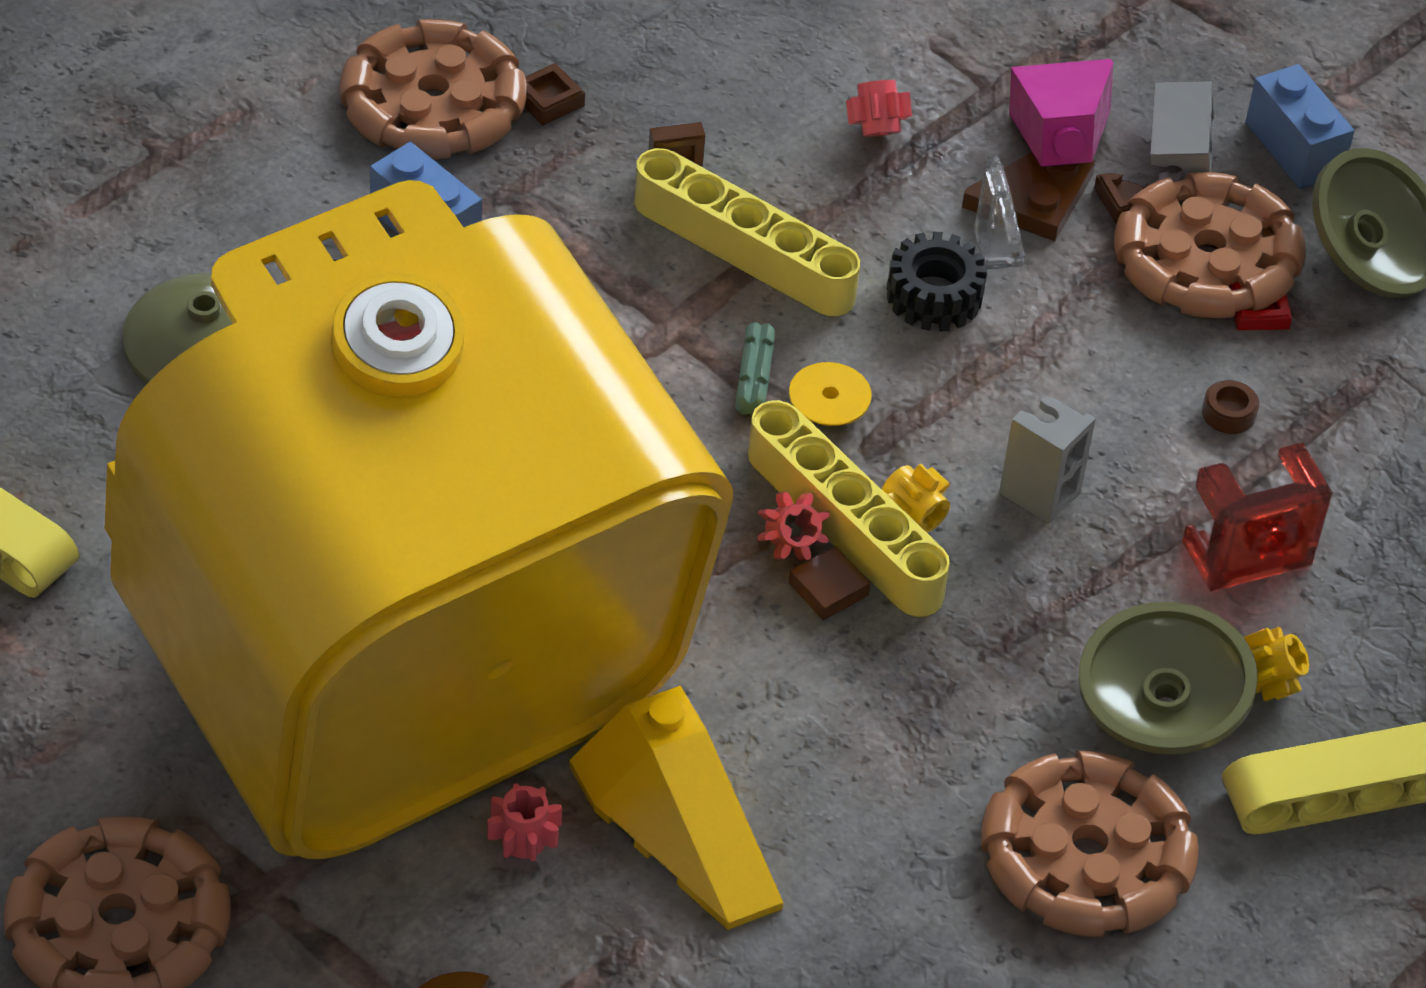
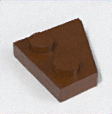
(1040, 194)

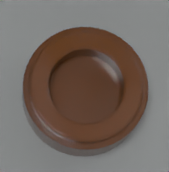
(1230, 406)

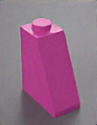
(1062, 108)

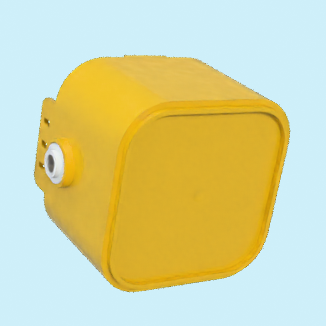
(412, 550)

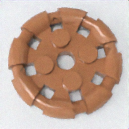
(440, 122)
(1199, 278)
(1093, 813)
(111, 881)

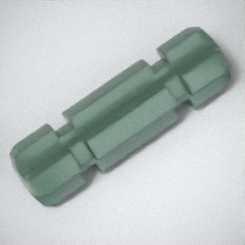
(755, 367)

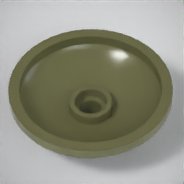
(1373, 221)
(170, 322)
(1170, 654)

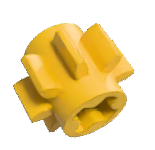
(919, 494)
(1278, 662)

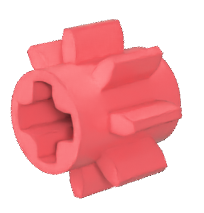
(879, 108)
(780, 533)
(524, 822)

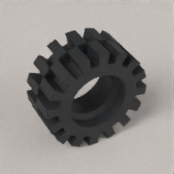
(932, 302)

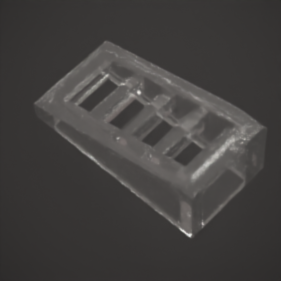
(996, 220)

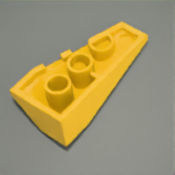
(670, 793)

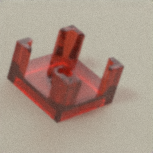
(1260, 530)

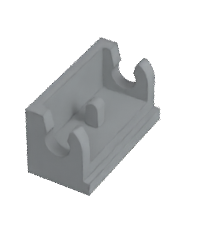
(1183, 127)
(1046, 460)

